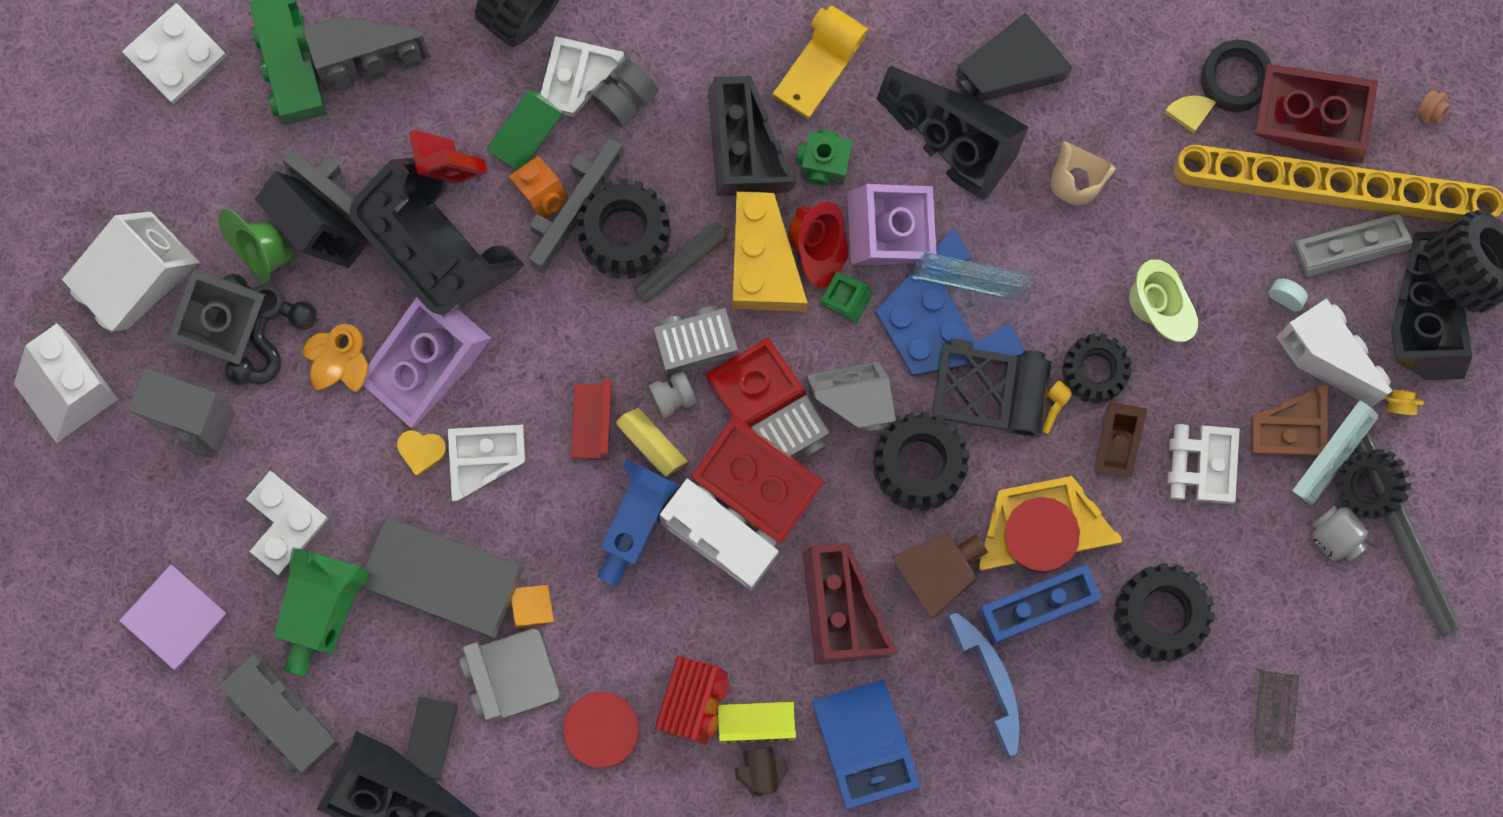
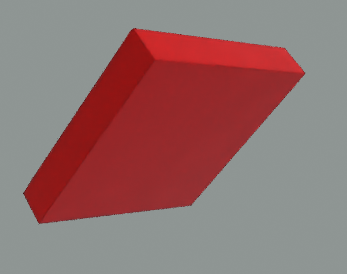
(755, 383)

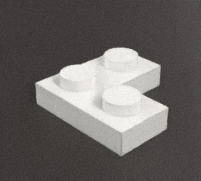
(293, 518)

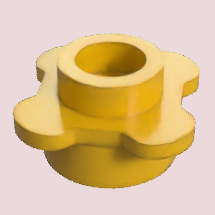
(1403, 402)

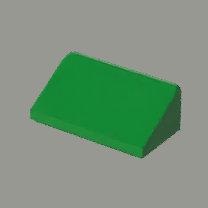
(525, 130)

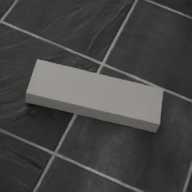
(1353, 245)

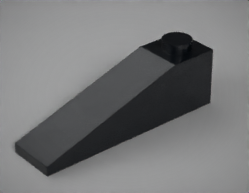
(967, 133)
(1428, 325)

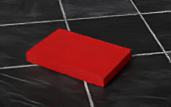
(757, 479)

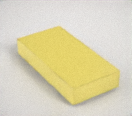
(651, 442)

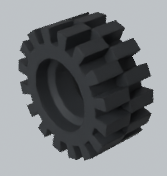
(1103, 347)
(1394, 480)

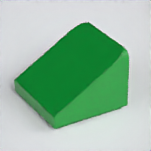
(847, 297)

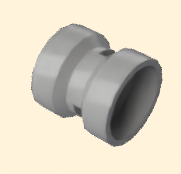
(672, 394)

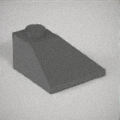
(216, 316)

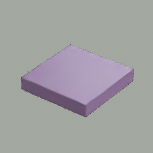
(173, 617)

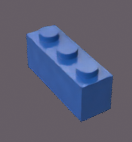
(1039, 605)

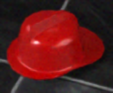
(820, 240)

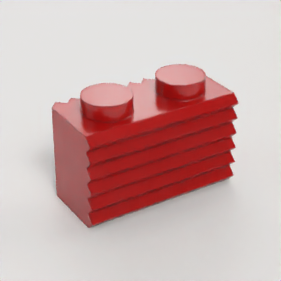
(692, 700)

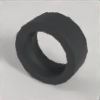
(1228, 49)

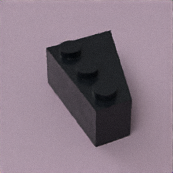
(743, 141)

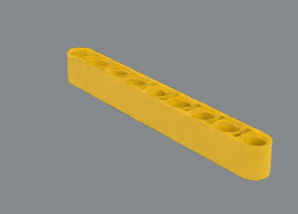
(1320, 191)

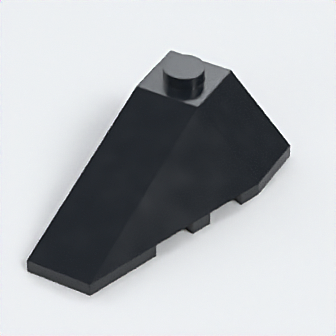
(383, 783)

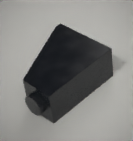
(1012, 63)
(310, 221)

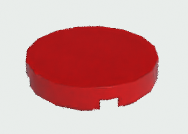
(1041, 534)
(601, 730)

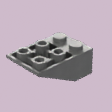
(341, 40)

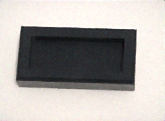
(431, 736)

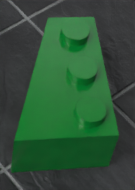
(286, 60)

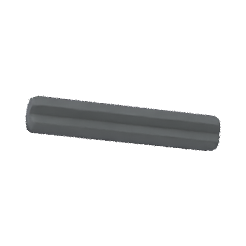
(680, 262)

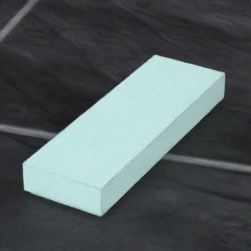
(1336, 452)

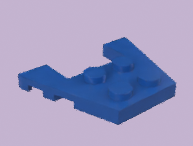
(923, 318)

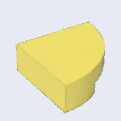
(1190, 111)

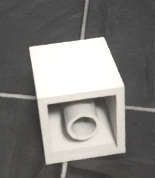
(128, 269)
(61, 383)

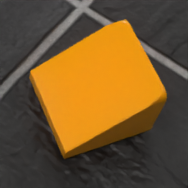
(532, 606)

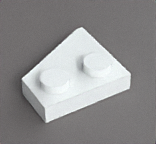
(575, 71)

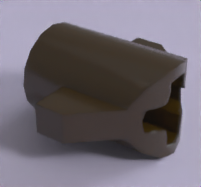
(761, 772)

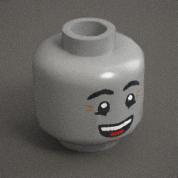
(1339, 534)

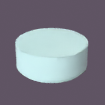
(1288, 294)

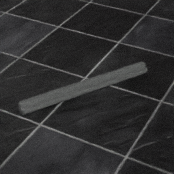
(1414, 553)

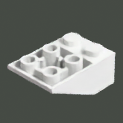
(1329, 351)

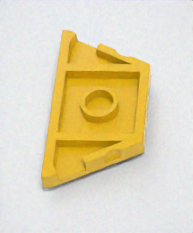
(1093, 528)

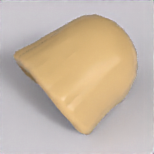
(1063, 181)

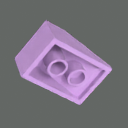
(423, 360)

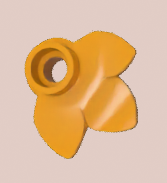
(335, 363)

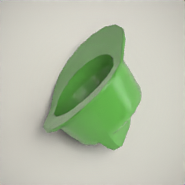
(257, 244)

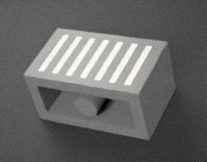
(695, 340)
(795, 429)

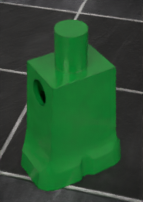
(315, 605)

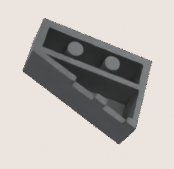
(183, 410)

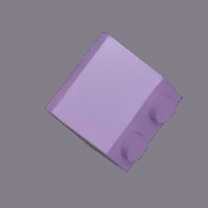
(890, 224)

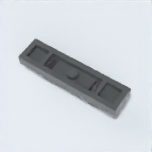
(320, 180)
(556, 233)

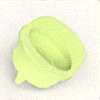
(1163, 302)

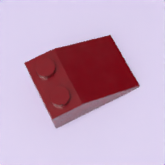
(1317, 112)

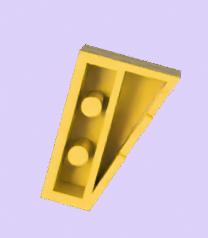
(763, 258)

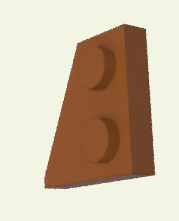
(1293, 427)

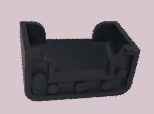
(422, 244)

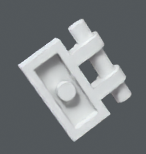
(1216, 464)

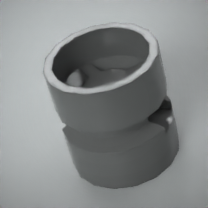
(625, 91)

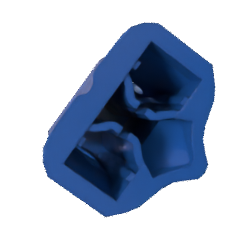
(635, 520)

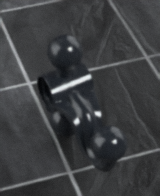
(300, 315)

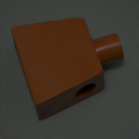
(940, 570)

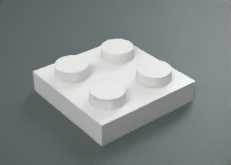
(174, 53)

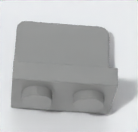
(509, 675)

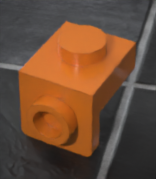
(540, 187)

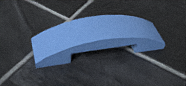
(968, 638)

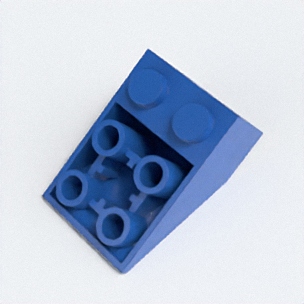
(865, 745)

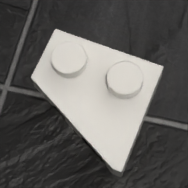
(483, 455)

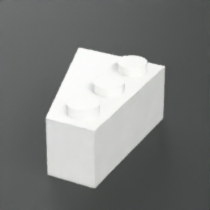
(719, 534)

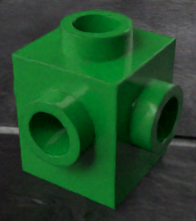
(829, 169)

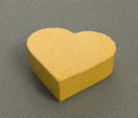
(421, 451)

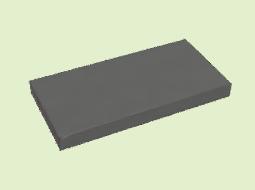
(441, 577)

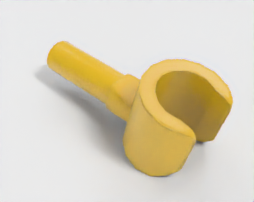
(1060, 395)

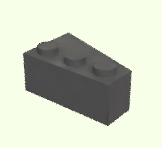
(278, 715)

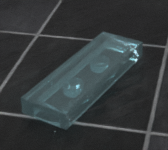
(971, 276)

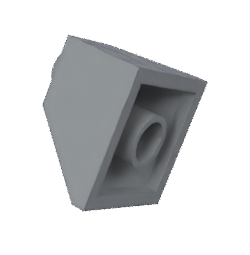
(857, 394)

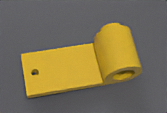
(821, 62)

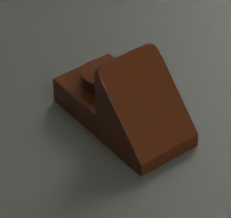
(1120, 439)

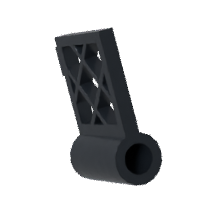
(1022, 392)

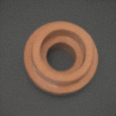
(1434, 107)

